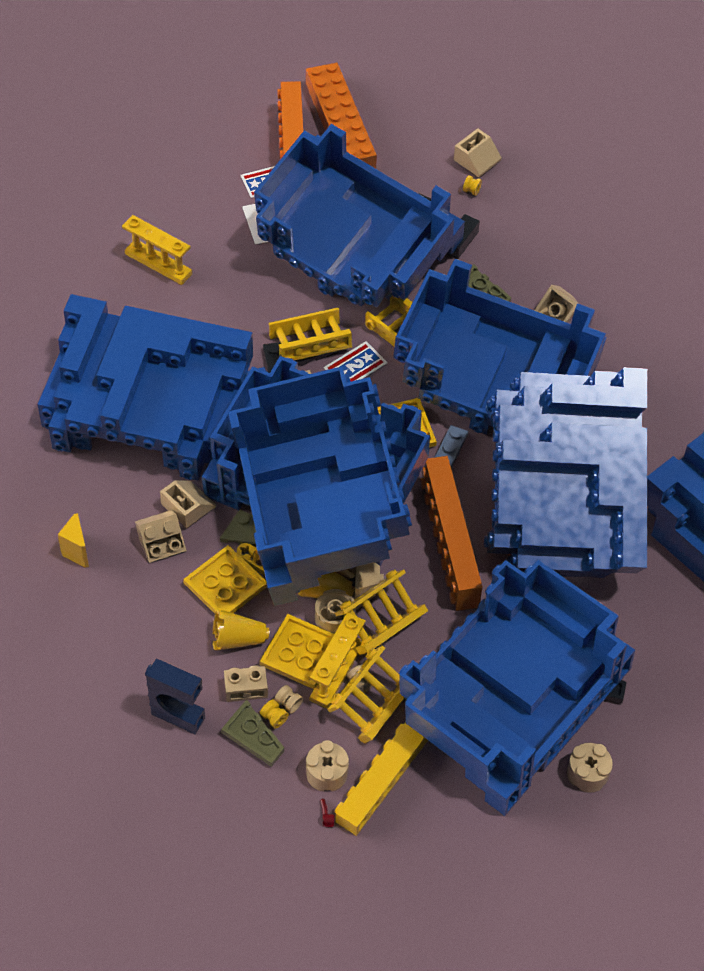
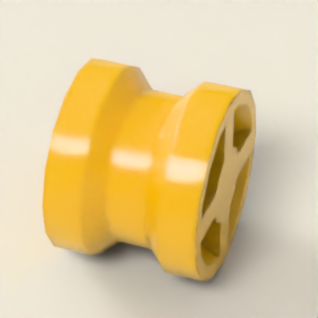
(472, 185)

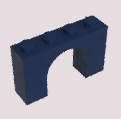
(173, 695)

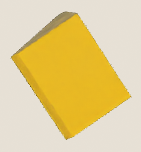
(72, 542)

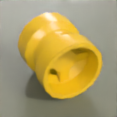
(274, 714)

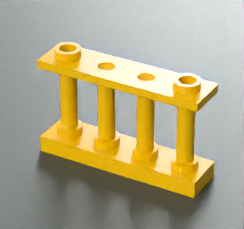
(152, 258)
(388, 332)
(315, 345)
(398, 622)
(336, 660)
(380, 714)

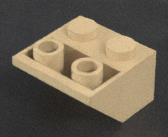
(477, 153)
(186, 501)
(160, 536)

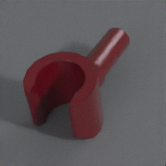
(328, 819)

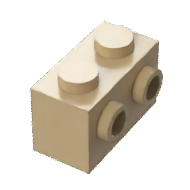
(245, 683)

